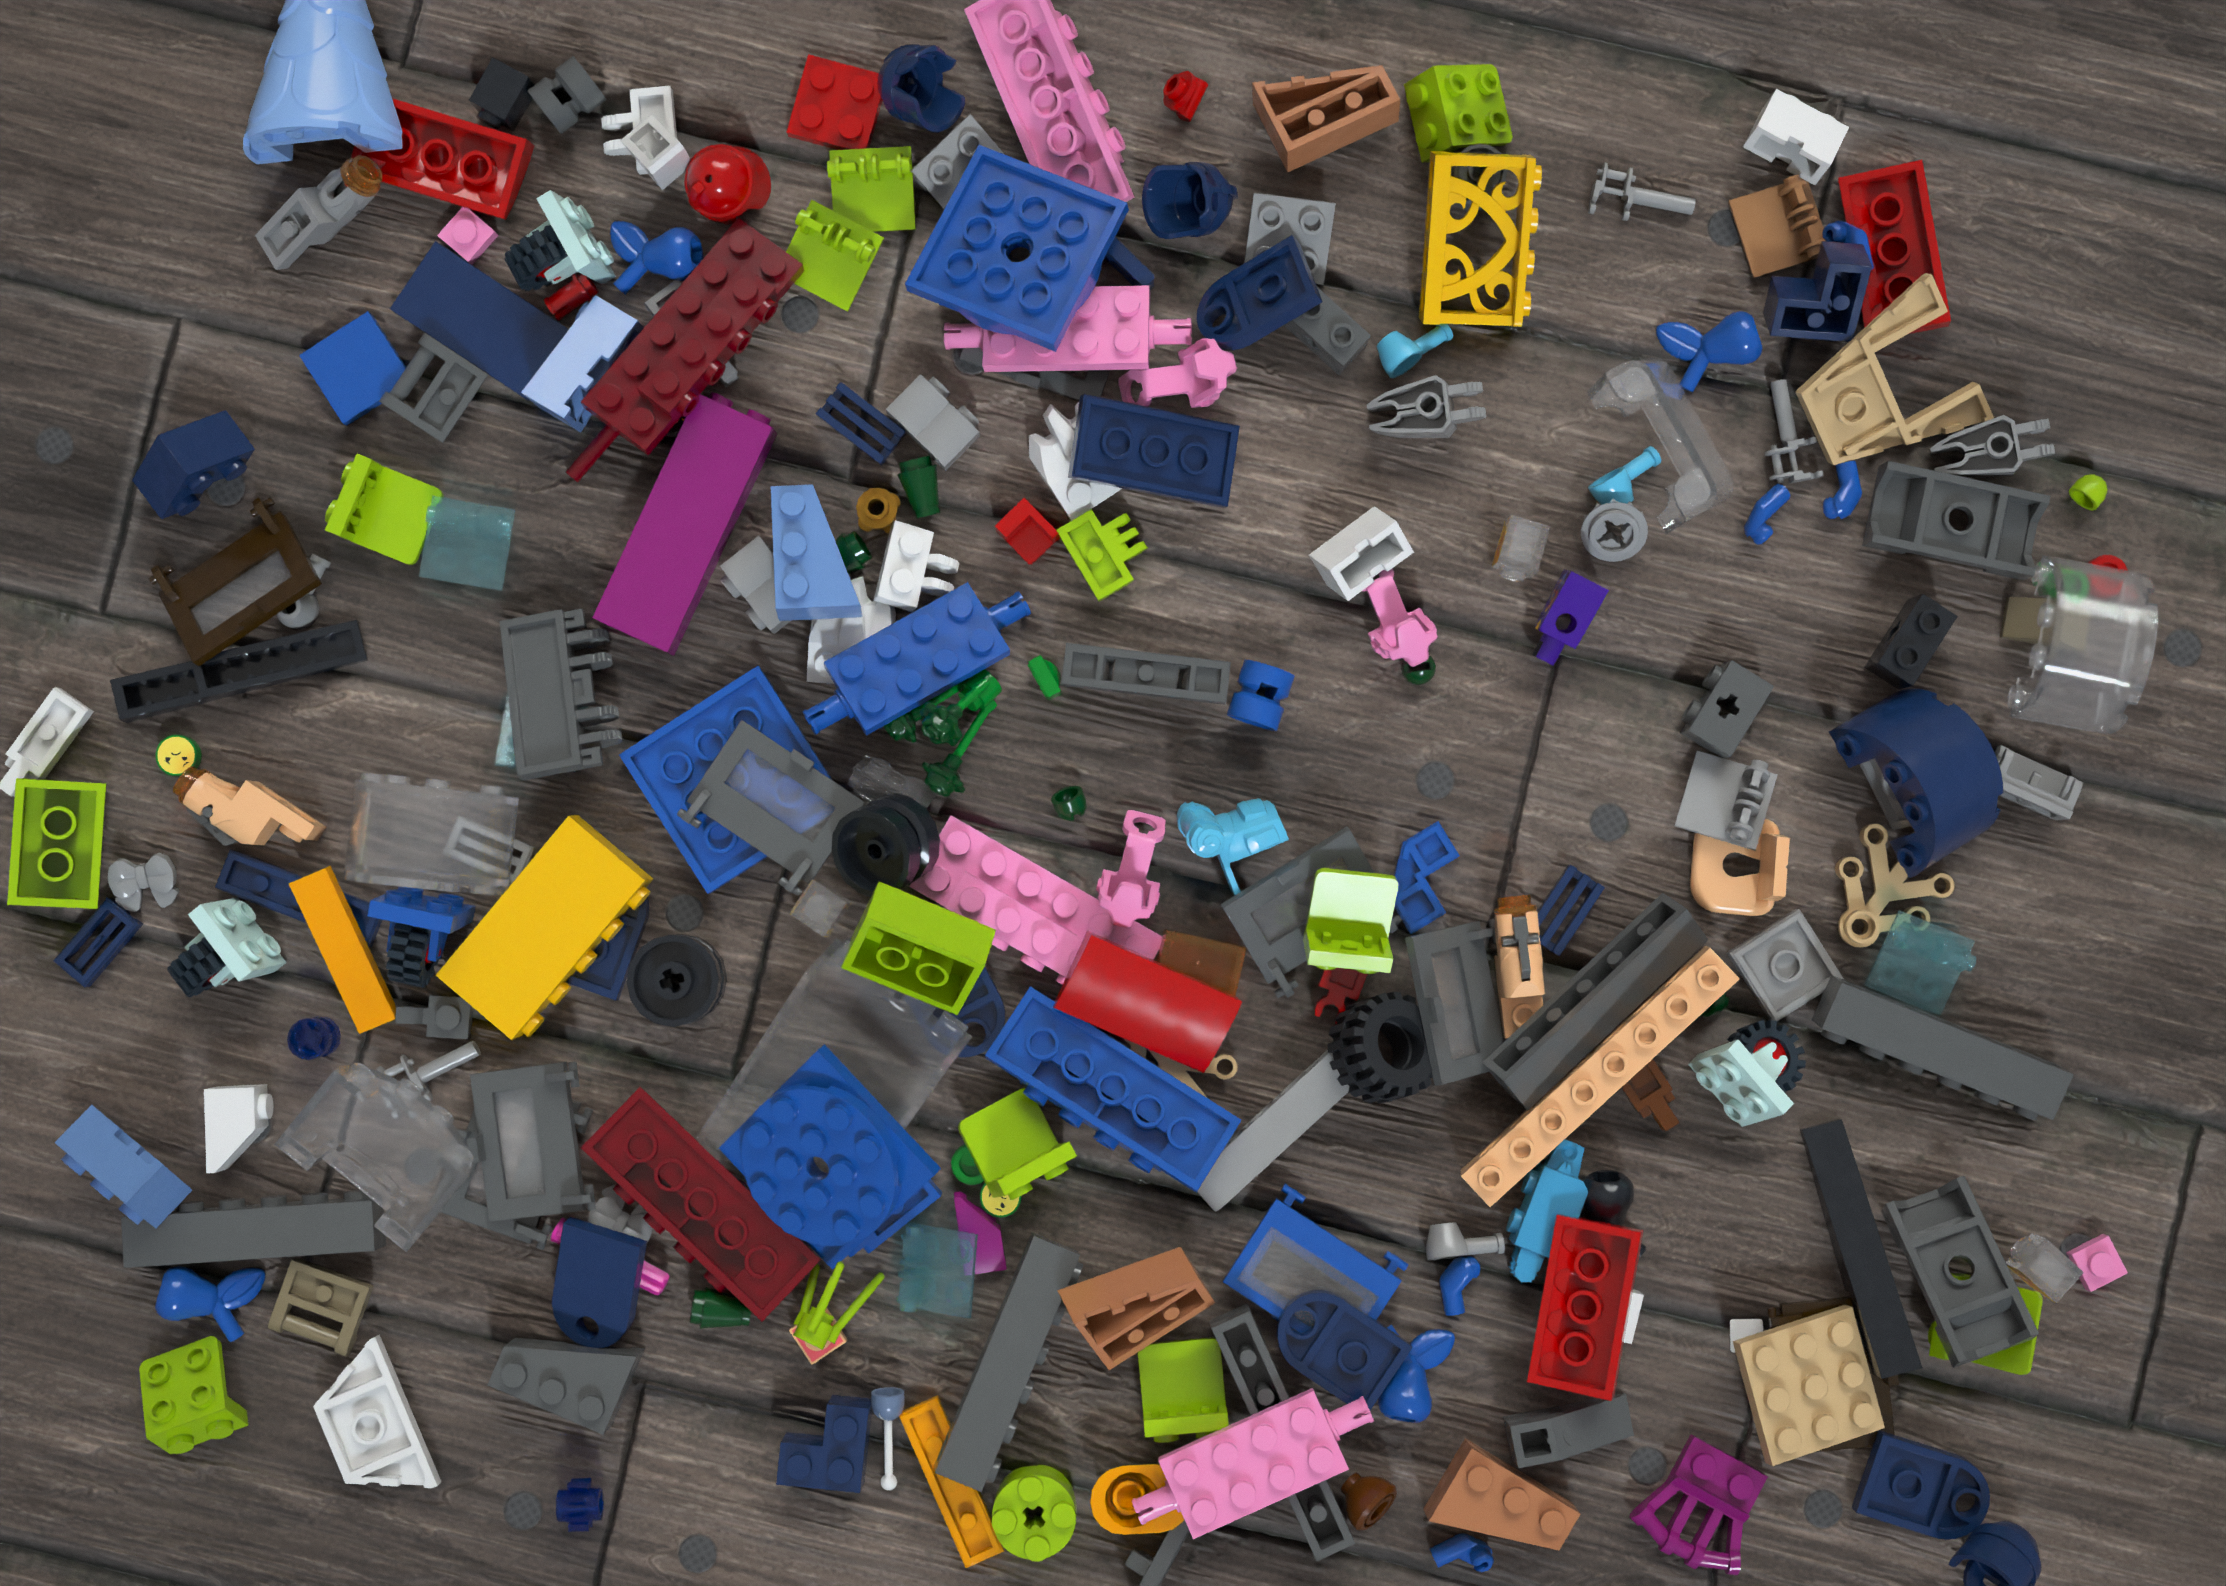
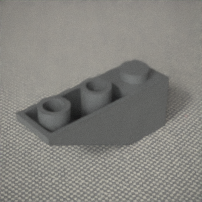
(1566, 1430)

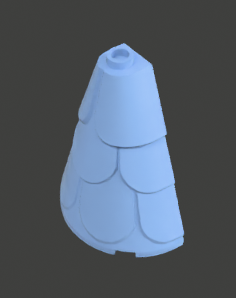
(322, 84)

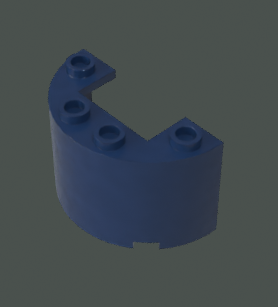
(1934, 765)

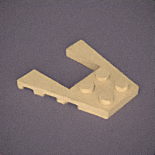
(1852, 401)

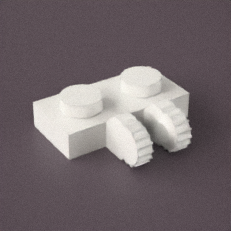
(644, 102)
(905, 565)

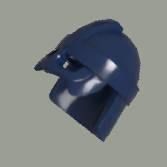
(914, 88)
(1186, 200)
(2001, 1554)

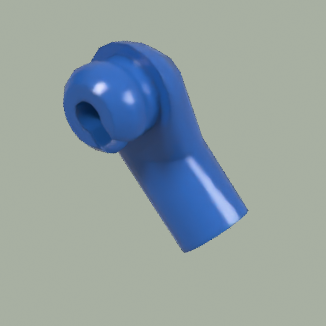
(1466, 1549)

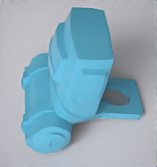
(1233, 834)

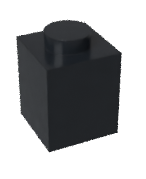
(501, 96)

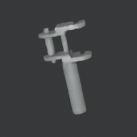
(1637, 195)
(1788, 437)
(434, 1068)

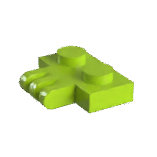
(1101, 551)

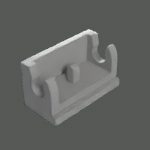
(2037, 785)

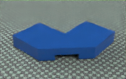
(1417, 859)

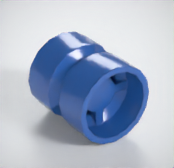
(1256, 709)

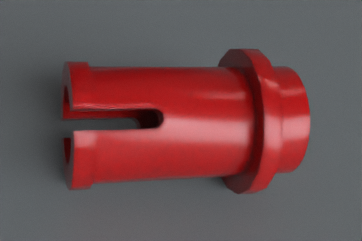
(571, 296)

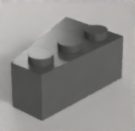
(567, 1378)

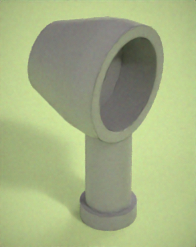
(307, 606)
(1448, 1242)

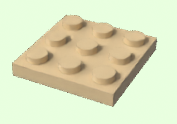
(1808, 1385)

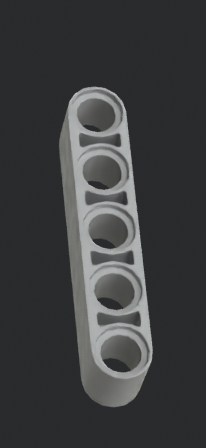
(1273, 1131)

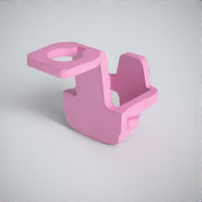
(1200, 376)
(1399, 632)
(1128, 891)

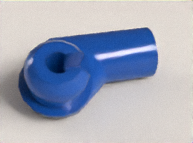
(1847, 233)
(1848, 493)
(1762, 511)
(1454, 1280)

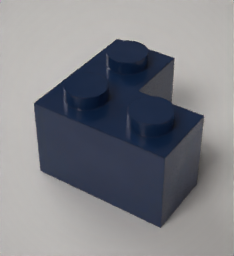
(1823, 305)
(189, 461)
(830, 1460)

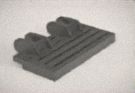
(547, 689)

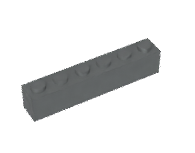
(1595, 1001)
(1942, 1048)
(255, 1230)
(1007, 1362)
(1262, 1388)

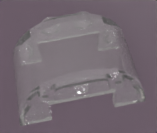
(2090, 646)
(430, 835)
(385, 1144)

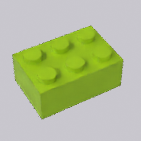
(56, 843)
(918, 948)

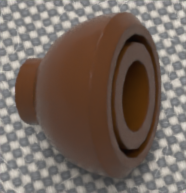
(1367, 1499)

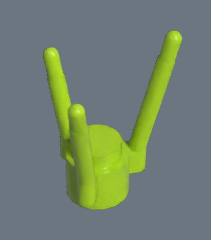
(815, 1325)

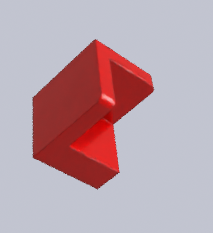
(1027, 531)

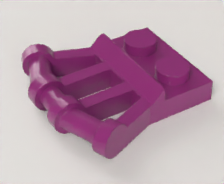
(1715, 1480)

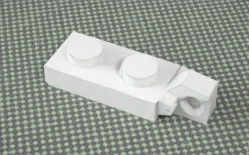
(44, 738)

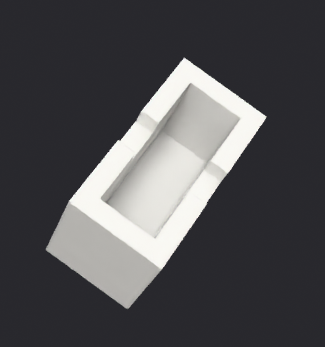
(1796, 136)
(1361, 552)

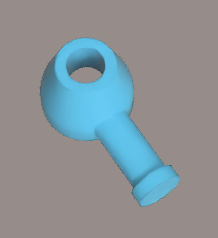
(1401, 353)
(1618, 482)

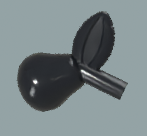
(1609, 1197)

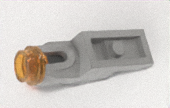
(319, 212)

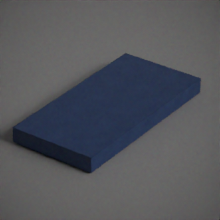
(478, 318)
(1153, 451)

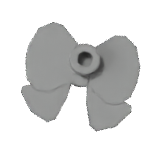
(129, 879)
(610, 1215)

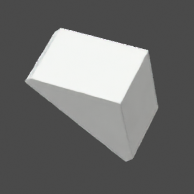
(657, 151)

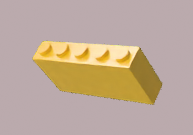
(545, 928)

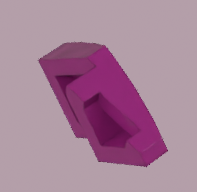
(990, 1246)

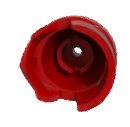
(737, 182)

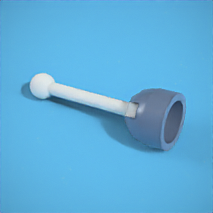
(888, 1405)

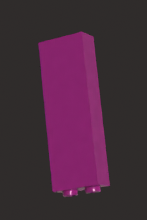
(686, 523)

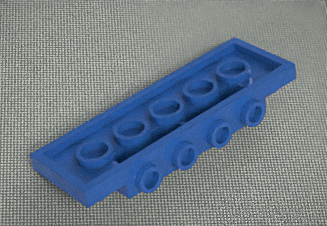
(1112, 1091)

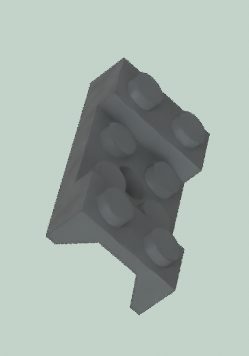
(1913, 512)
(1971, 1314)

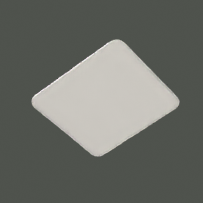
(1742, 1328)

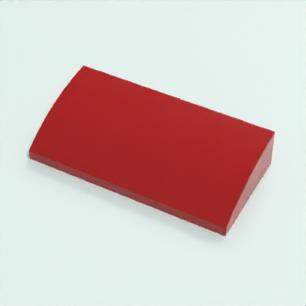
(455, 161)
(1901, 234)
(1147, 1002)
(1585, 1306)

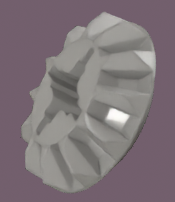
(1608, 546)

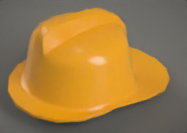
(1113, 1500)

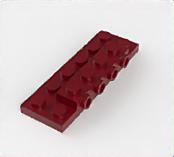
(693, 337)
(699, 1205)

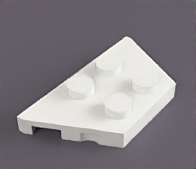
(374, 1425)

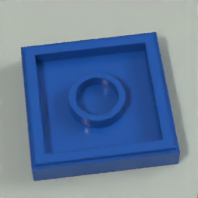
(354, 367)

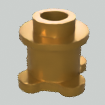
(882, 521)

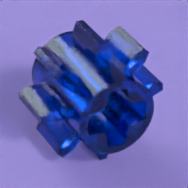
(579, 1504)

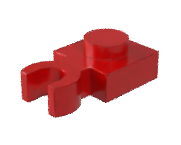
(1340, 984)

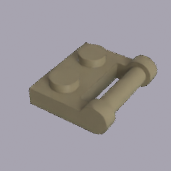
(324, 1294)

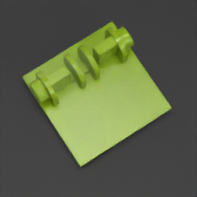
(874, 187)
(833, 254)

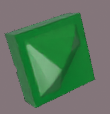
(1046, 676)

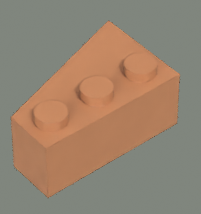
(1325, 112)
(1136, 1304)
(1499, 1501)

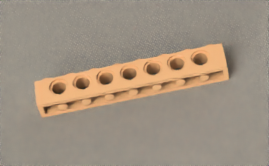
(1599, 1075)

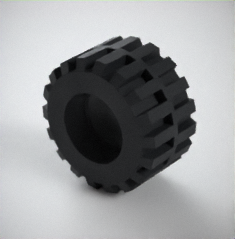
(1358, 1053)

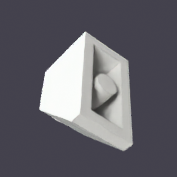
(233, 1122)

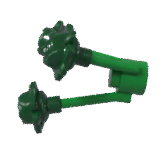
(942, 726)

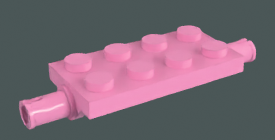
(1106, 334)
(1253, 1463)

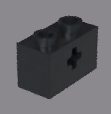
(1910, 641)

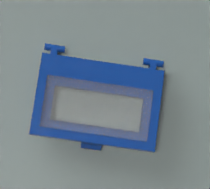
(1297, 1256)

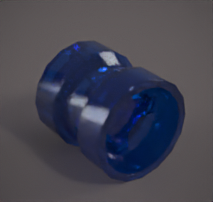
(305, 1040)

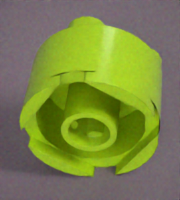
(1036, 1536)

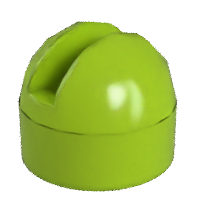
(2089, 491)

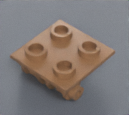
(1778, 226)

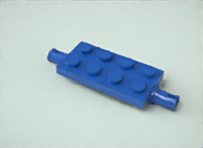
(916, 659)

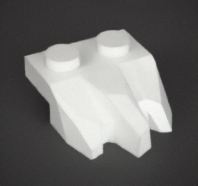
(1052, 460)
(835, 635)

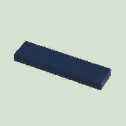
(270, 888)

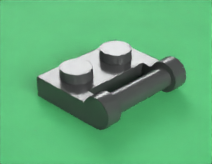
(446, 395)

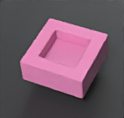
(467, 235)
(2098, 1262)

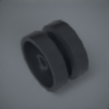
(886, 843)
(652, 983)

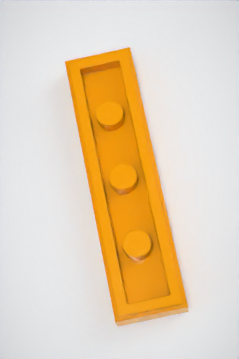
(344, 949)
(959, 1504)

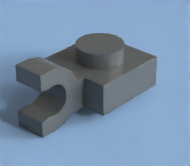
(444, 1017)

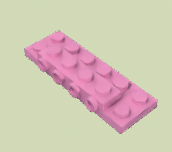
(1050, 92)
(1021, 901)

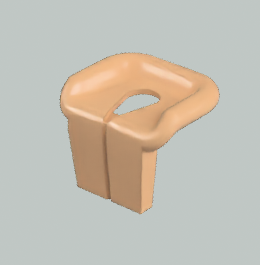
(1742, 894)

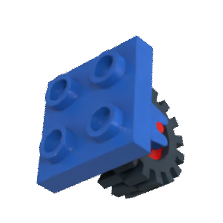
(418, 930)

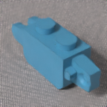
(1548, 1191)

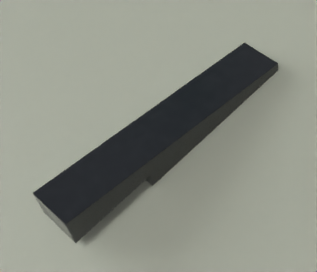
(238, 671)
(1859, 1251)

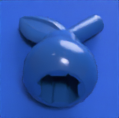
(670, 254)
(1731, 342)
(189, 1295)
(1408, 1393)

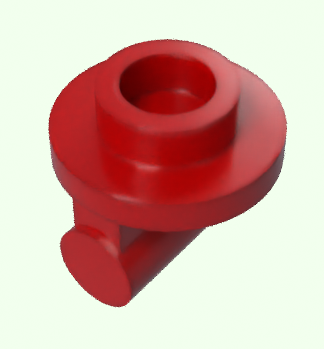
(1183, 94)

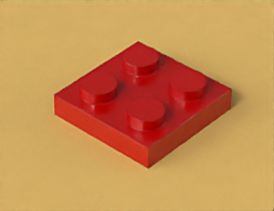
(835, 105)

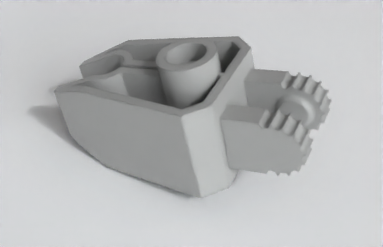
(1426, 409)
(1992, 448)

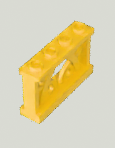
(1441, 195)

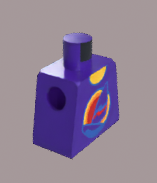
(1572, 596)

